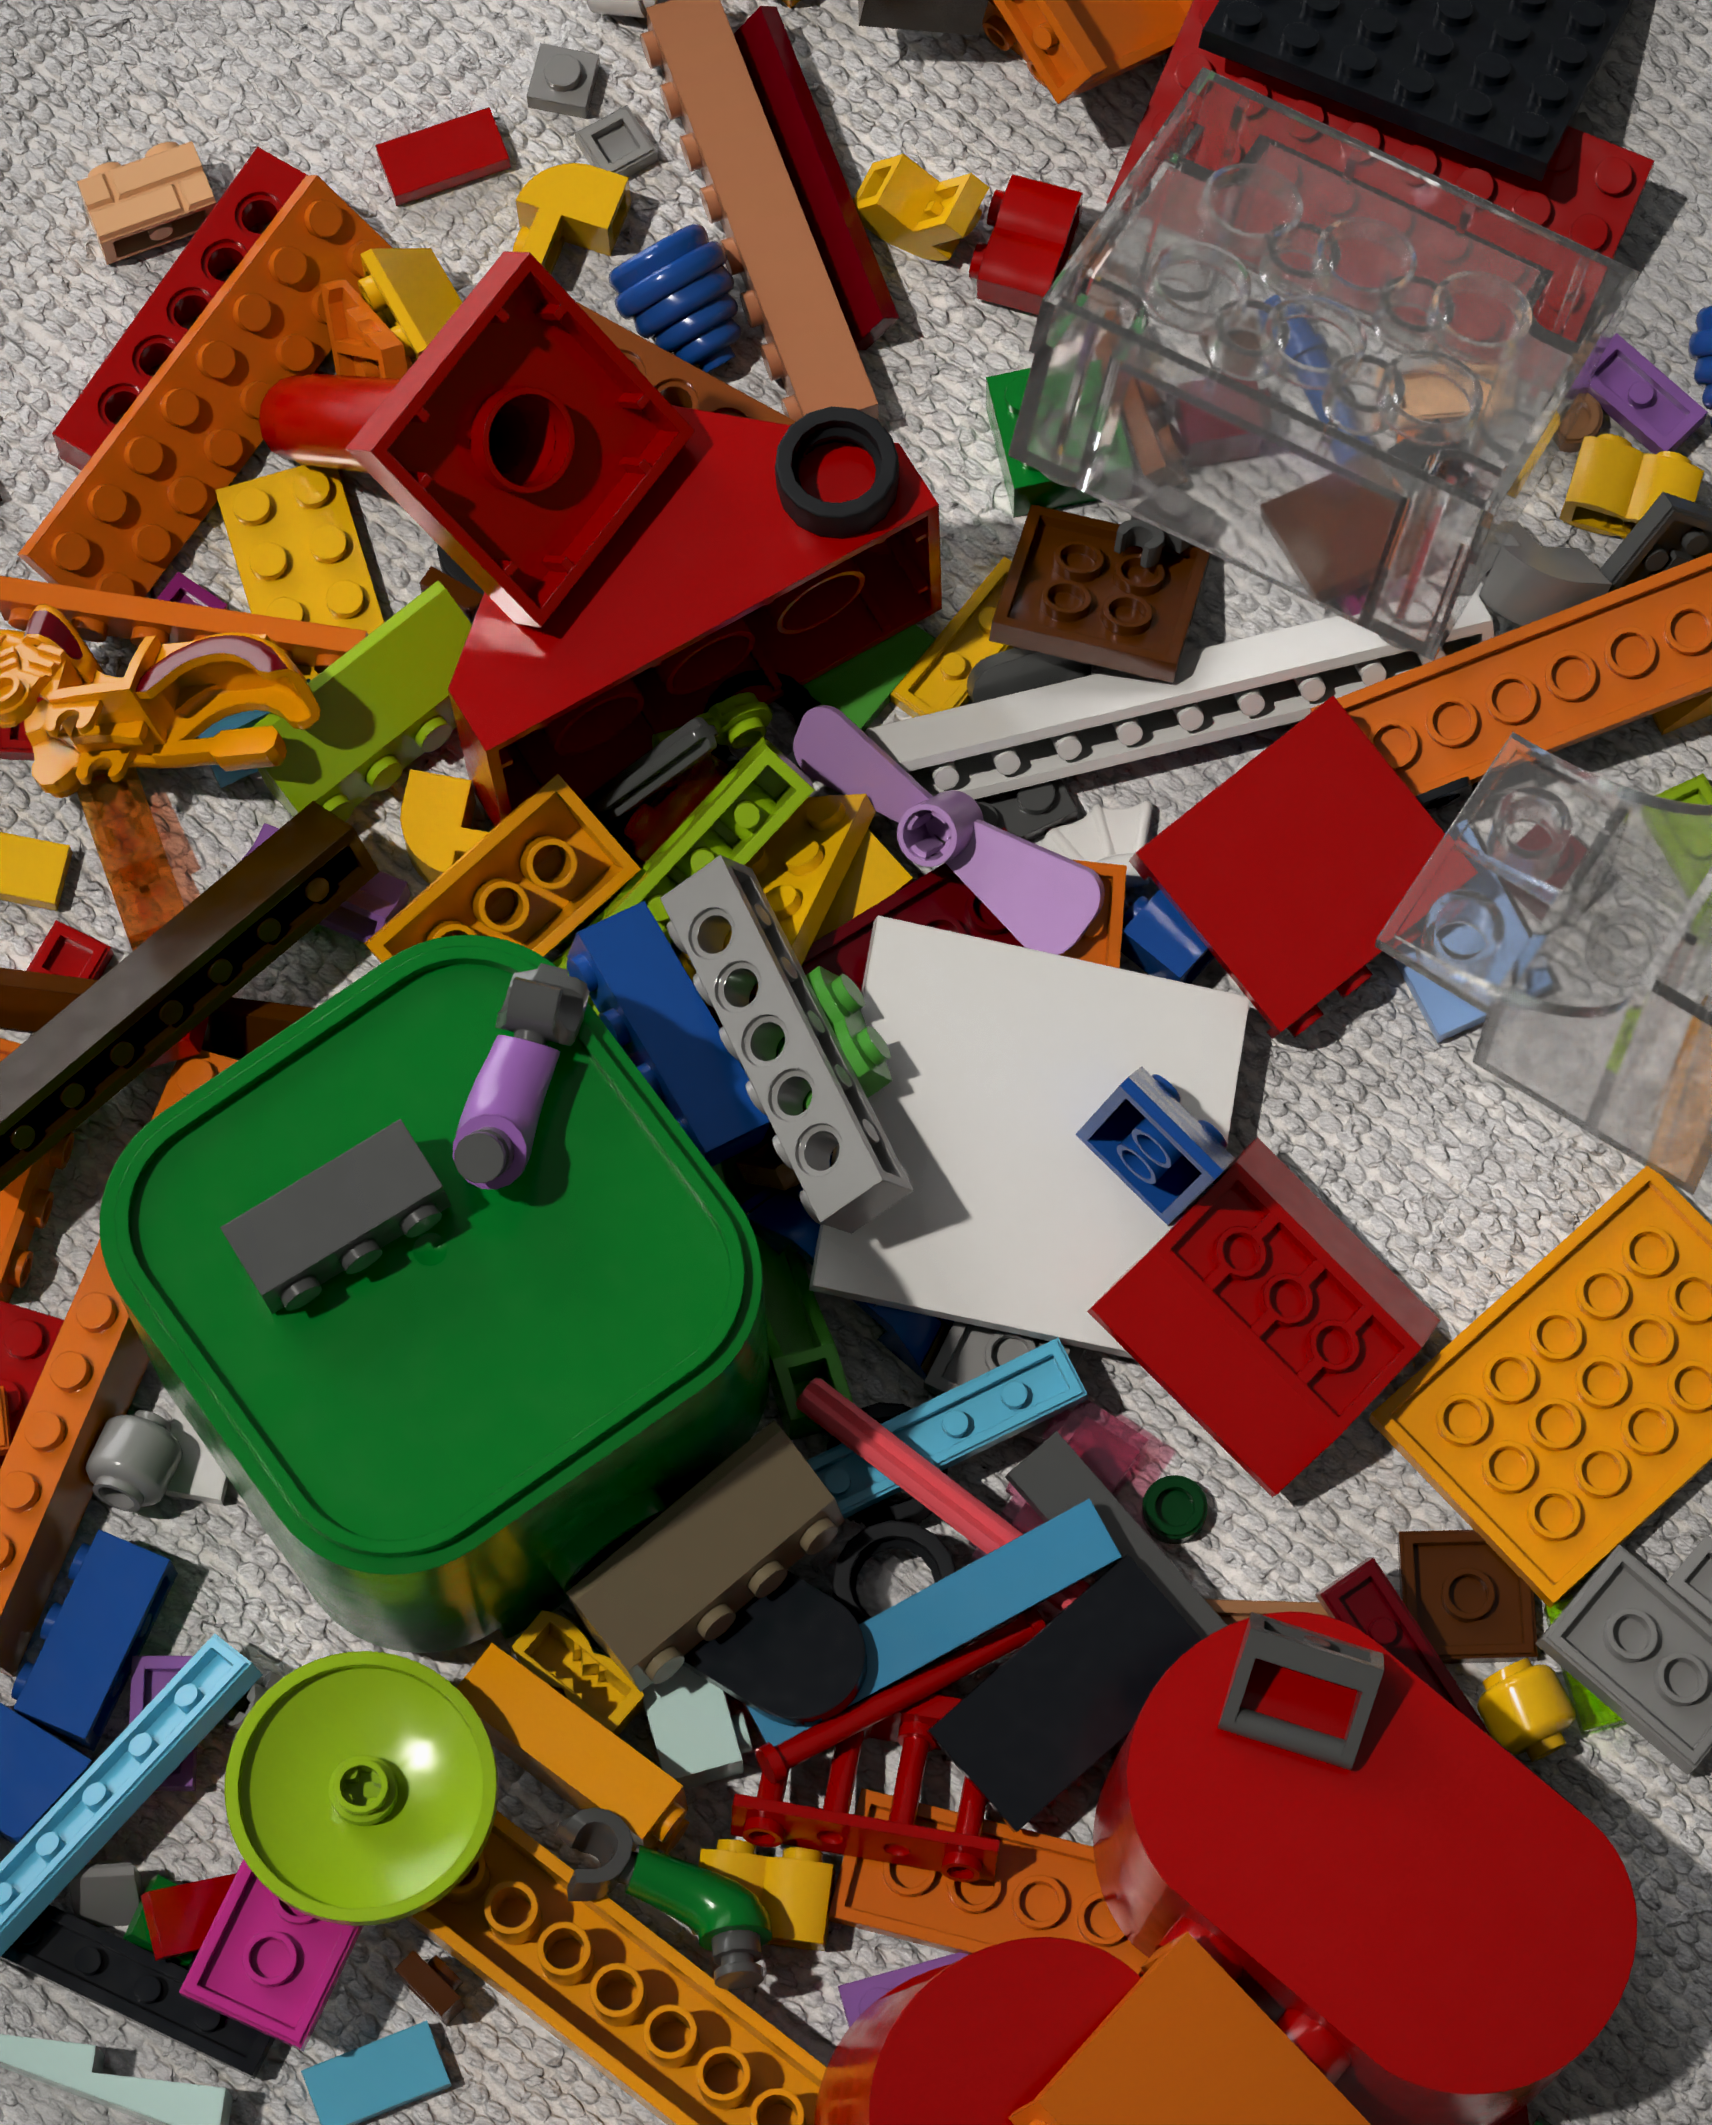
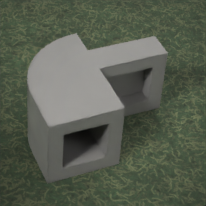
(1538, 581)

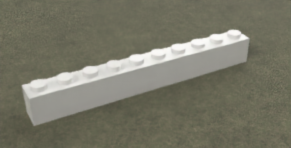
(1130, 717)

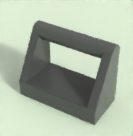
(1311, 1655)

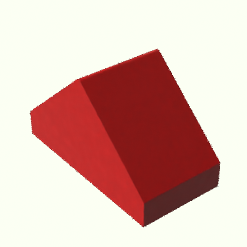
(684, 598)

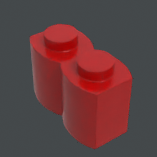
(1028, 244)

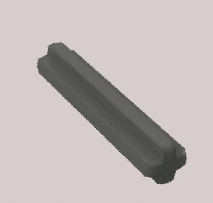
(652, 771)

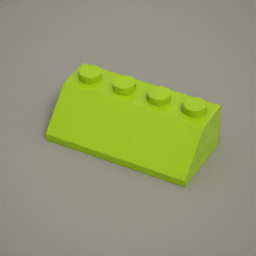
(377, 708)

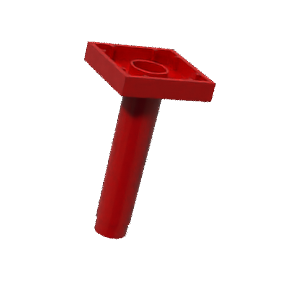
(504, 439)

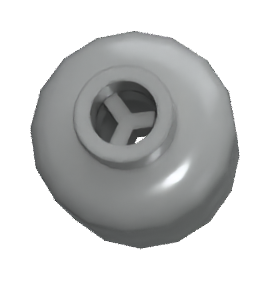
(134, 1461)

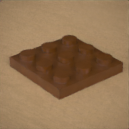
(1094, 605)

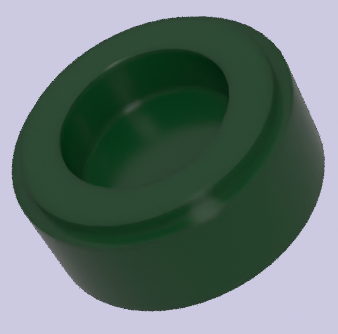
(1174, 1509)

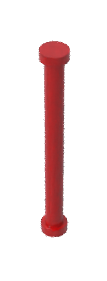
(778, 1759)

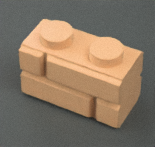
(147, 200)

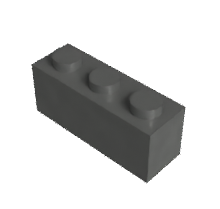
(337, 1218)

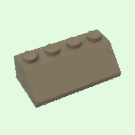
(707, 1557)

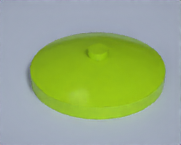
(361, 1788)

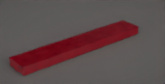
(816, 176)

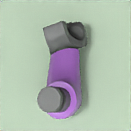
(510, 1089)

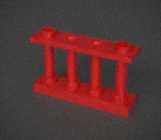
(957, 1854)

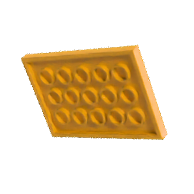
(1574, 1391)

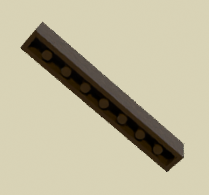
(175, 981)

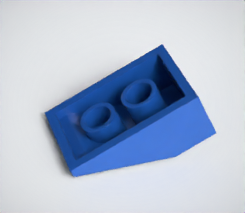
(1156, 1144)

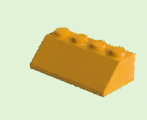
(521, 881)

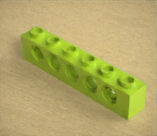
(728, 822)

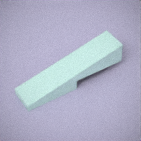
(79, 2071)

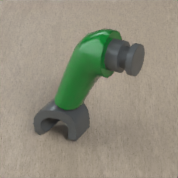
(715, 1907)

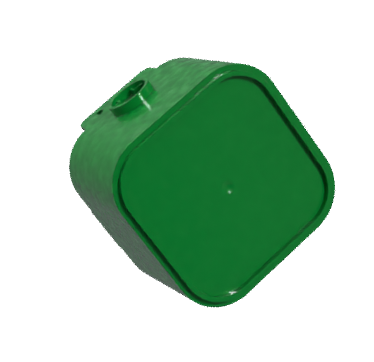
(483, 1395)

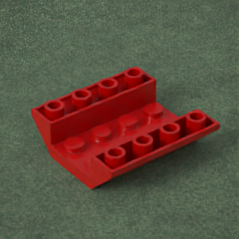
(1266, 1318)

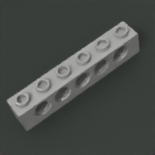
(867, 1171)

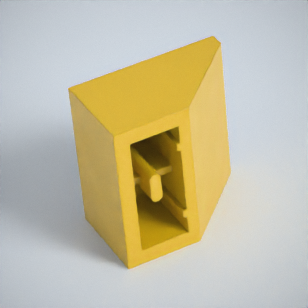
(408, 294)

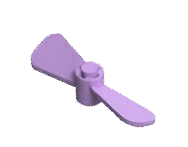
(1028, 888)

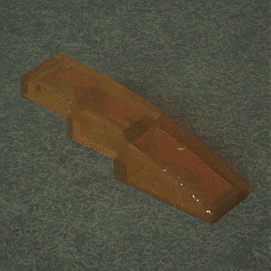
(131, 853)

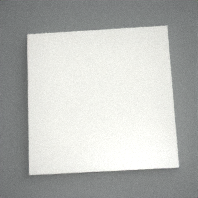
(989, 1084)

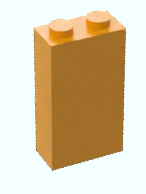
(573, 1751)

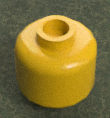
(1526, 1709)

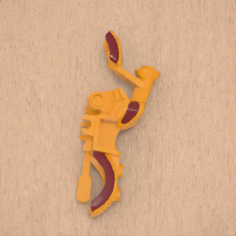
(150, 712)

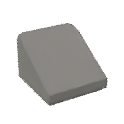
(106, 1894)

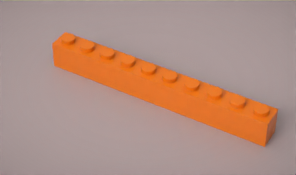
(82, 1386)

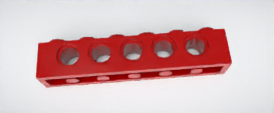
(183, 293)

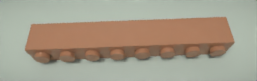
(756, 207)

